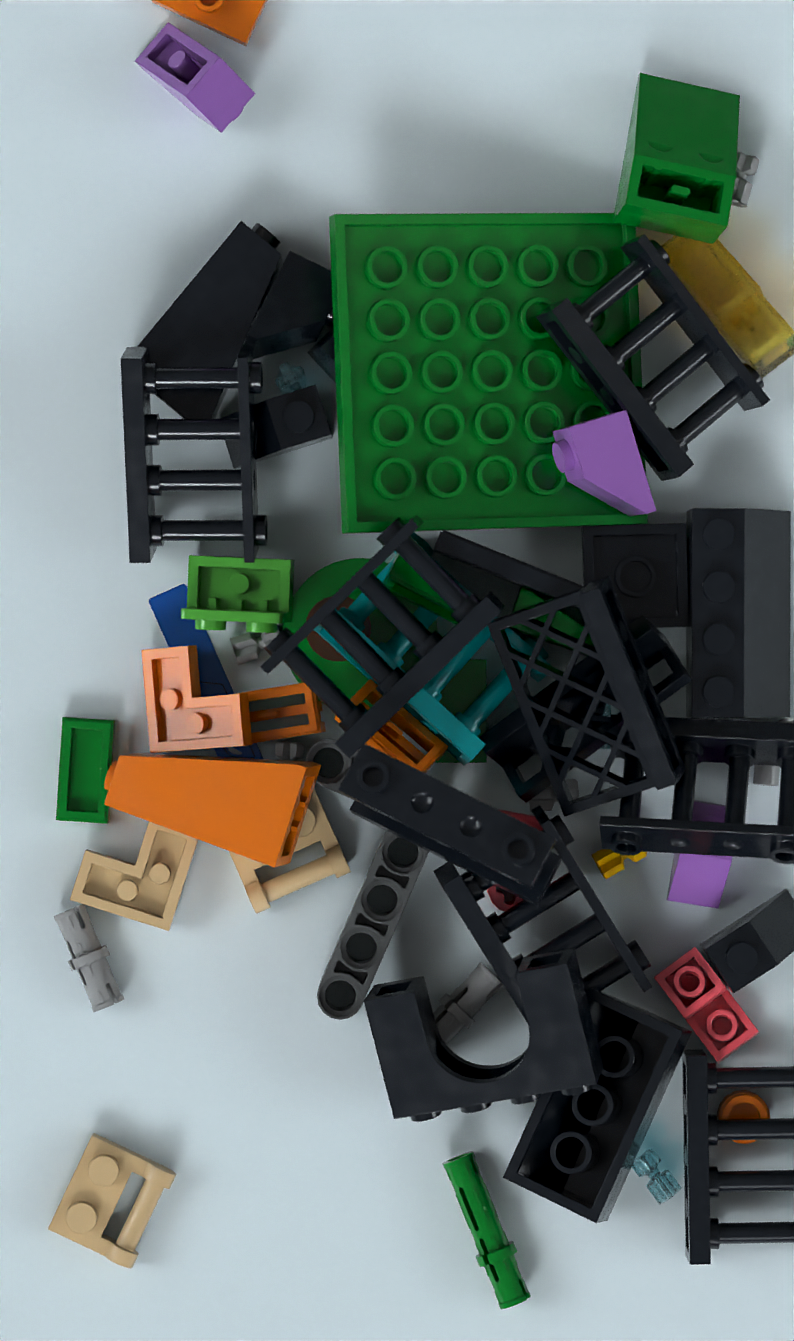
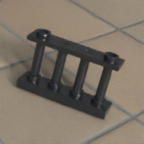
(603, 365)
(148, 480)
(394, 684)
(714, 741)
(451, 824)
(494, 930)
(705, 1181)

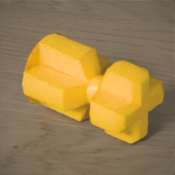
(611, 862)

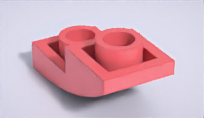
(706, 1005)

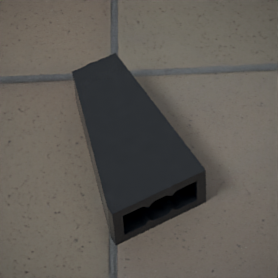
(215, 316)

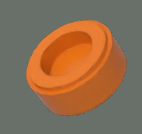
(743, 1105)

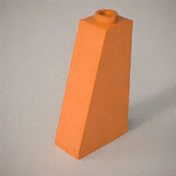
(224, 801)

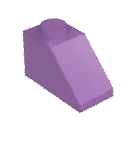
(195, 77)
(605, 462)
(700, 877)

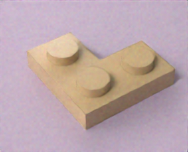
(139, 890)

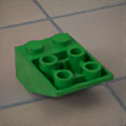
(679, 159)

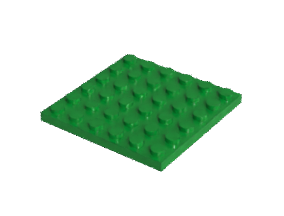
(452, 375)

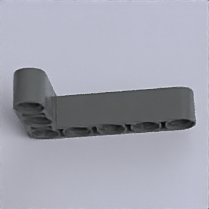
(363, 918)

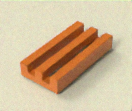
(311, 707)
(390, 738)

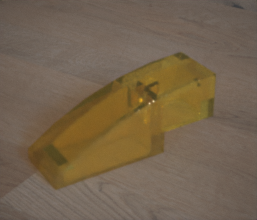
(732, 302)

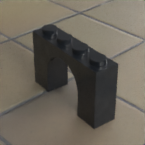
(430, 1078)

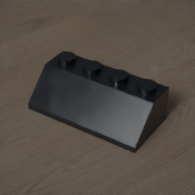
(738, 613)
(586, 1143)

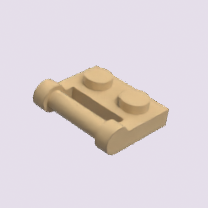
(315, 828)
(96, 1192)

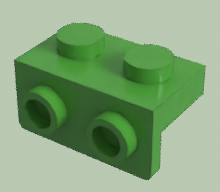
(239, 592)

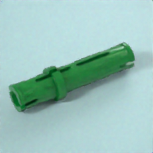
(490, 1240)

